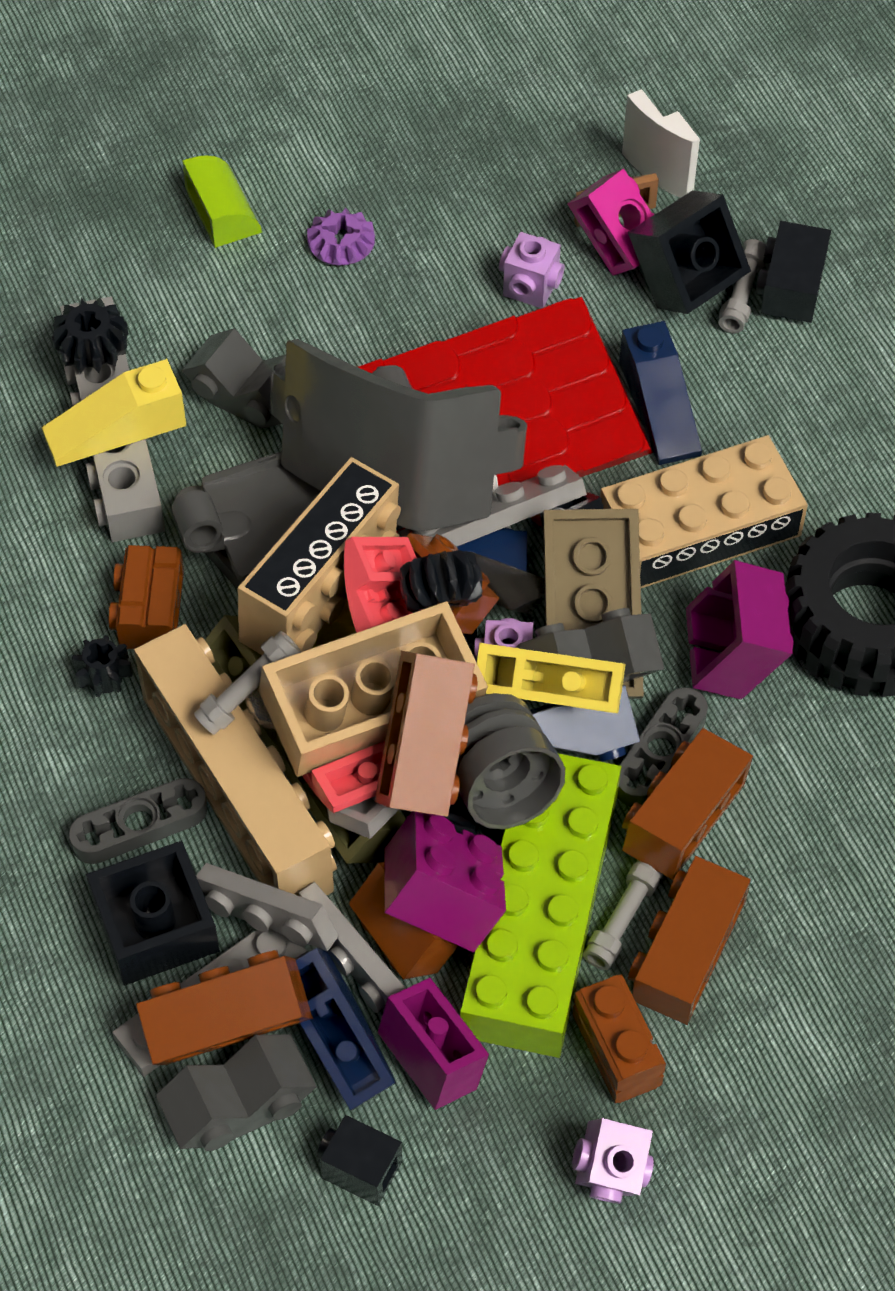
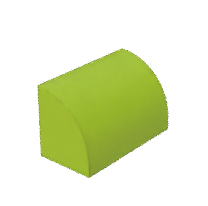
(219, 200)

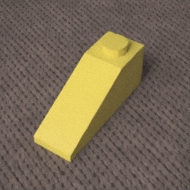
(118, 414)
(552, 677)

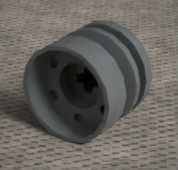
(508, 763)

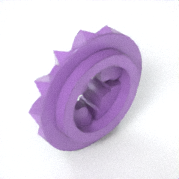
(352, 248)

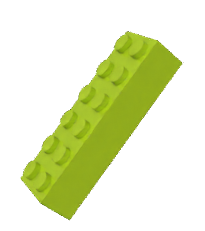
(533, 955)

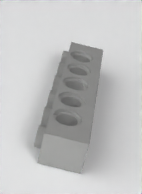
(126, 511)

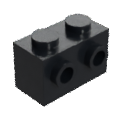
(794, 271)

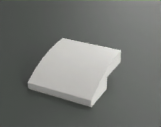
(660, 144)

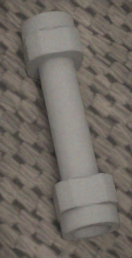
(735, 311)
(216, 712)
(605, 944)

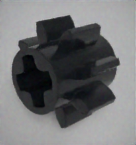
(102, 665)

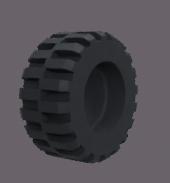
(825, 634)

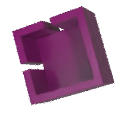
(746, 622)
(444, 880)

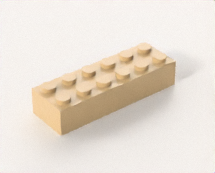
(235, 768)

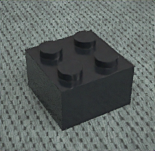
(689, 251)
(153, 912)

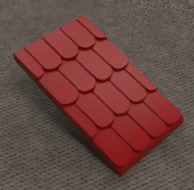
(550, 376)

